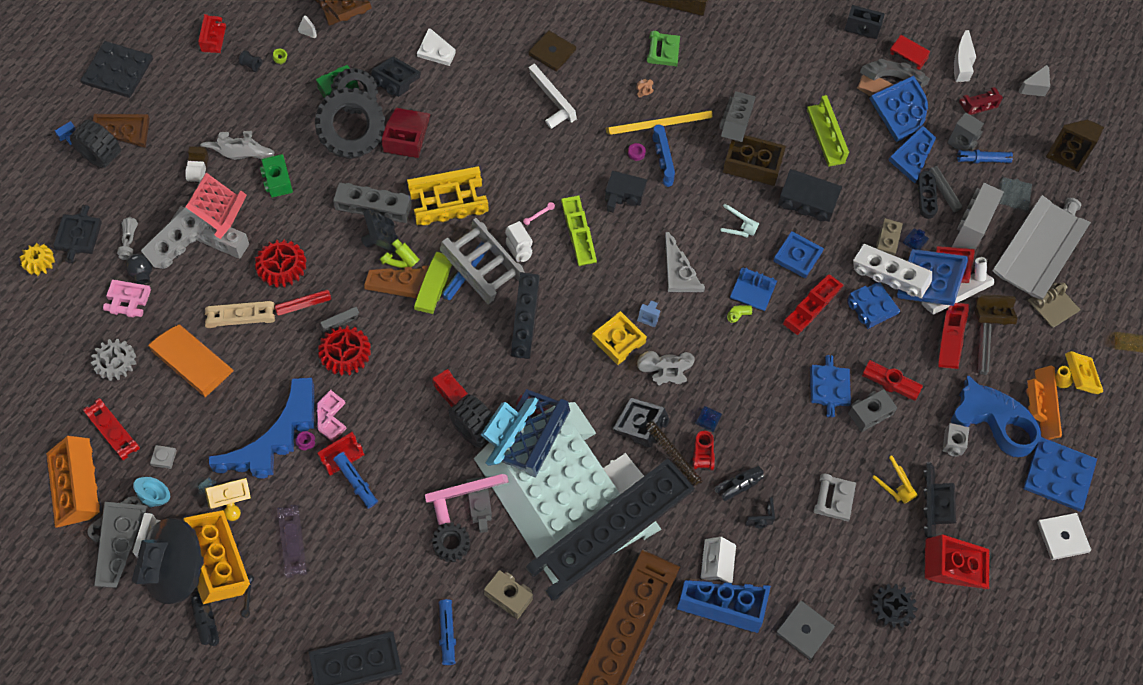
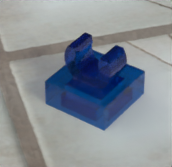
(916, 239)
(709, 419)

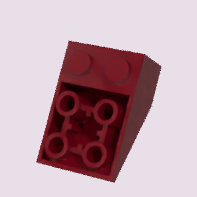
(405, 132)

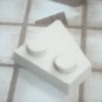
(436, 49)

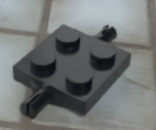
(77, 233)

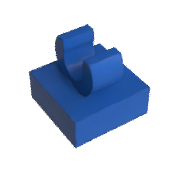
(65, 131)

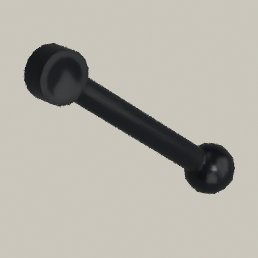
(246, 613)

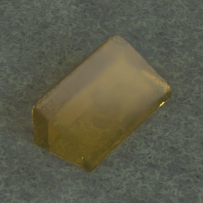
(1128, 342)

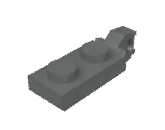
(480, 506)

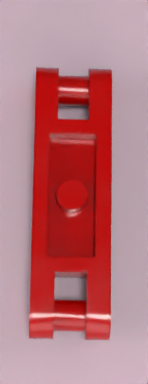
(111, 429)

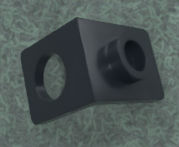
(763, 521)

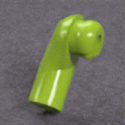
(737, 311)

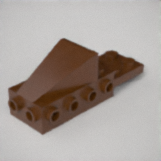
(342, 9)

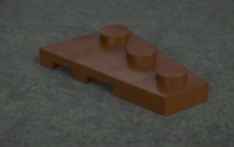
(126, 127)

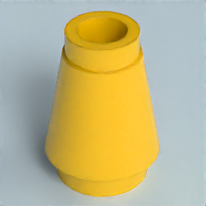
(1063, 377)

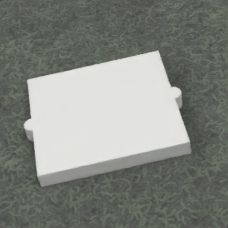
(623, 473)

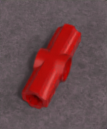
(901, 385)

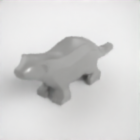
(239, 147)

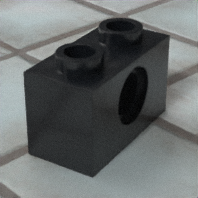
(864, 22)

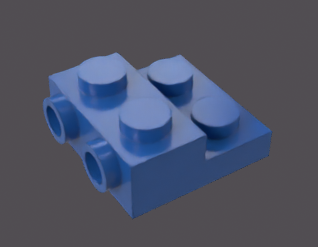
(872, 304)

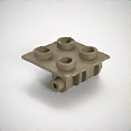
(1055, 305)

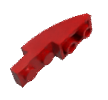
(953, 335)

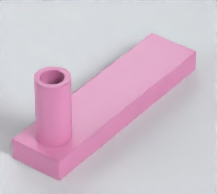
(439, 497)

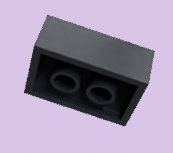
(809, 195)

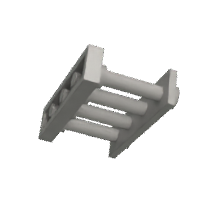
(475, 276)

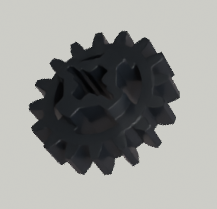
(901, 602)

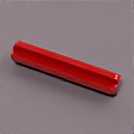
(302, 302)

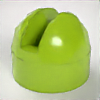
(279, 52)

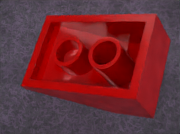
(956, 562)

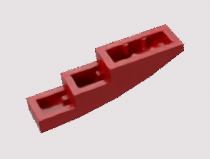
(813, 304)

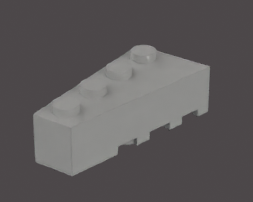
(978, 217)

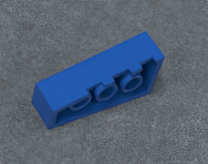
(726, 603)

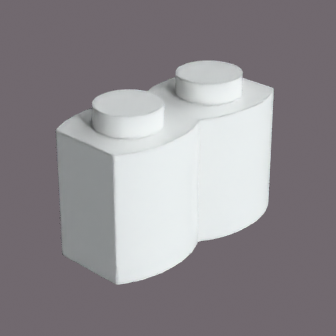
(519, 242)

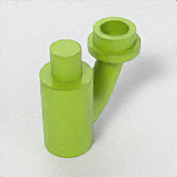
(405, 253)

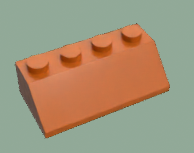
(72, 481)

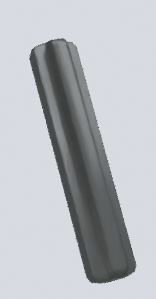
(946, 190)
(984, 348)

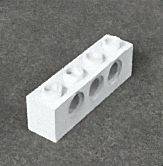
(902, 269)

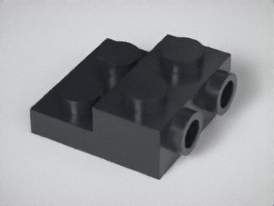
(395, 76)
(634, 420)

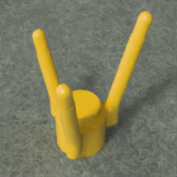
(905, 491)

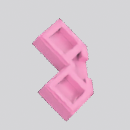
(326, 409)

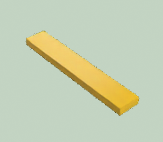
(665, 121)

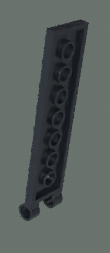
(612, 527)

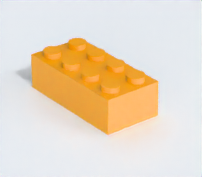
(223, 569)

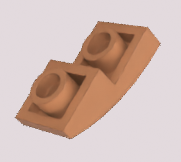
(871, 86)

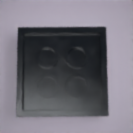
(117, 69)

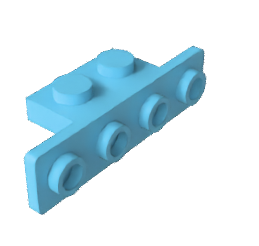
(504, 427)

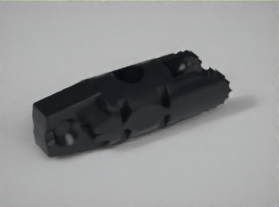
(740, 483)
(204, 621)

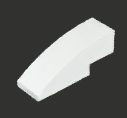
(964, 59)

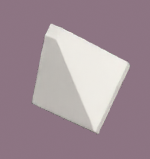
(307, 28)

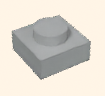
(163, 457)

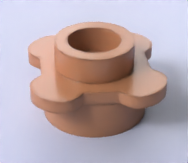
(644, 87)

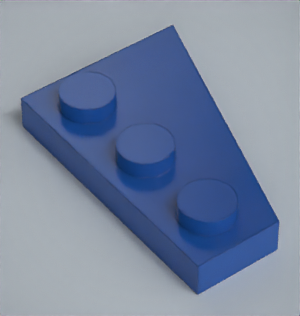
(913, 153)

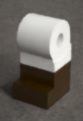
(196, 163)

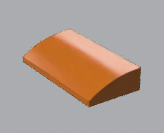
(190, 359)

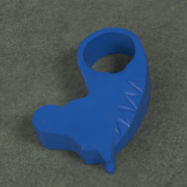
(998, 410)

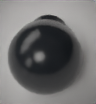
(139, 268)

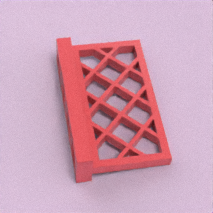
(227, 210)

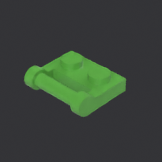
(669, 50)

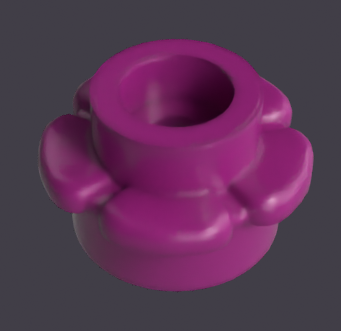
(305, 436)

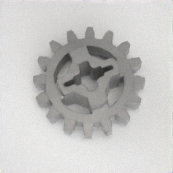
(115, 361)

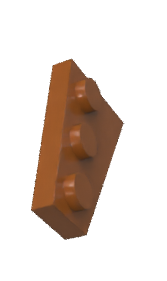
(396, 282)

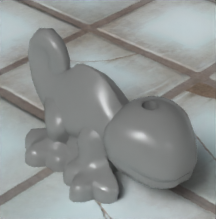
(669, 366)

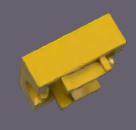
(615, 331)

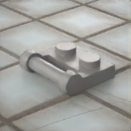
(841, 499)

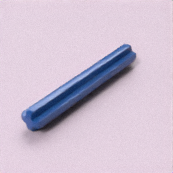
(458, 279)

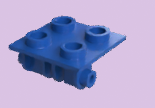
(753, 289)

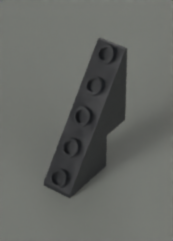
(525, 315)

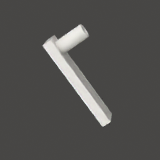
(566, 110)
(978, 281)

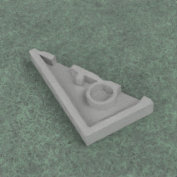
(680, 274)

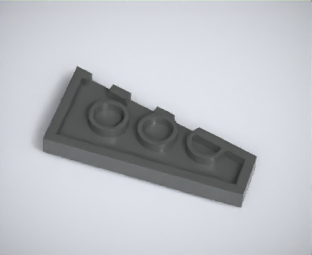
(117, 537)

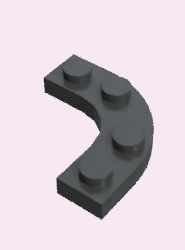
(888, 68)

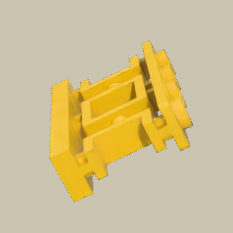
(447, 183)

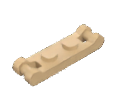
(239, 314)

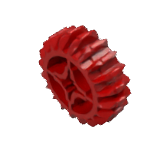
(270, 259)
(329, 346)

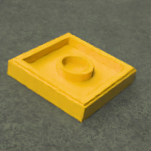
(1084, 373)

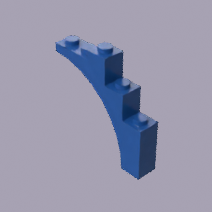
(279, 439)

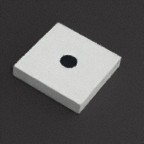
(1064, 536)

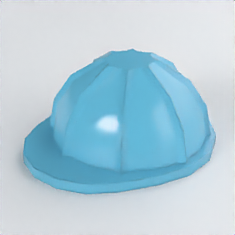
(151, 491)

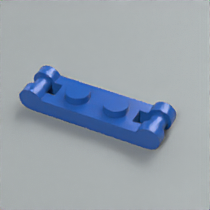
(665, 159)

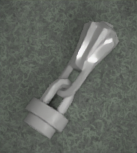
(128, 226)

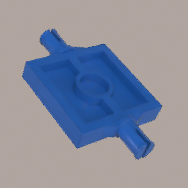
(830, 385)

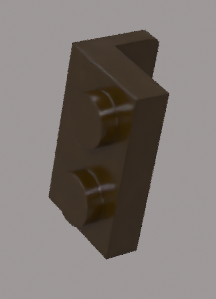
(995, 309)

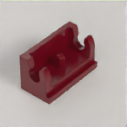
(981, 102)

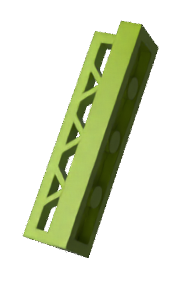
(828, 132)

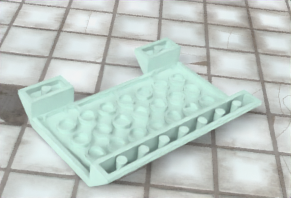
(565, 491)

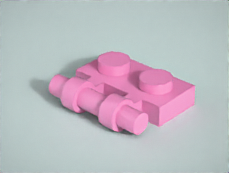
(129, 293)

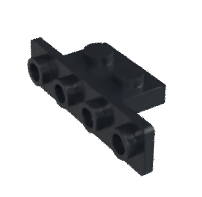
(940, 502)

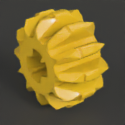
(37, 259)

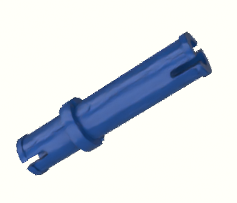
(978, 156)
(361, 488)
(448, 656)

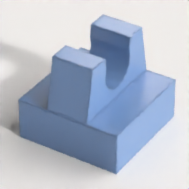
(649, 314)

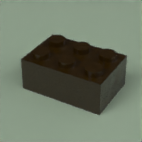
(754, 159)

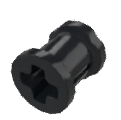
(249, 60)

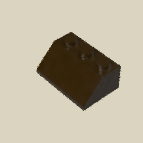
(1075, 143)

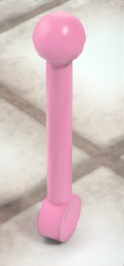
(550, 206)

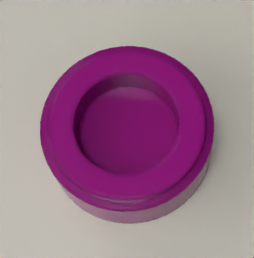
(636, 151)

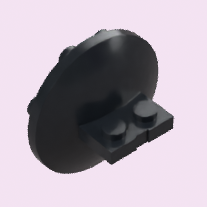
(169, 561)

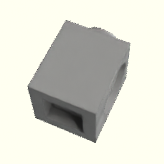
(958, 433)

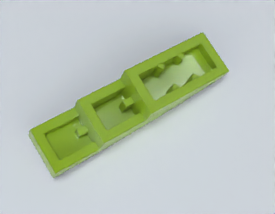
(578, 230)
(433, 284)

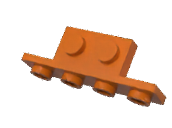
(1044, 402)

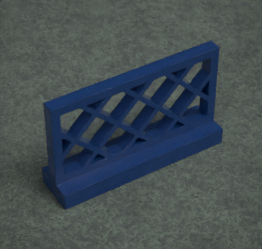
(547, 434)

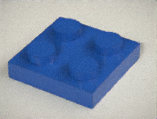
(798, 254)

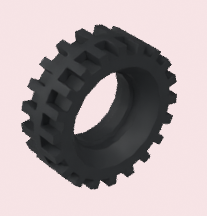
(327, 134)

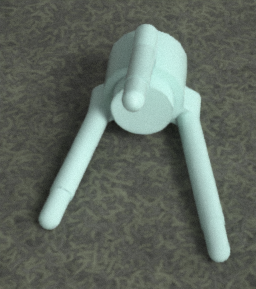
(749, 226)

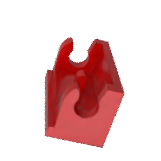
(211, 34)
(910, 51)
(449, 387)
(348, 445)

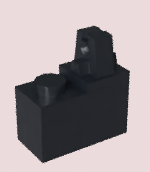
(624, 189)

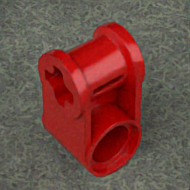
(704, 454)

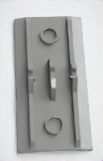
(1041, 248)

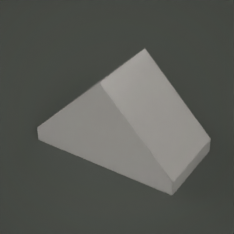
(1037, 84)

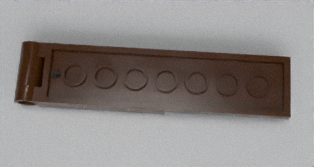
(630, 621)

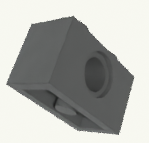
(966, 133)
(880, 402)

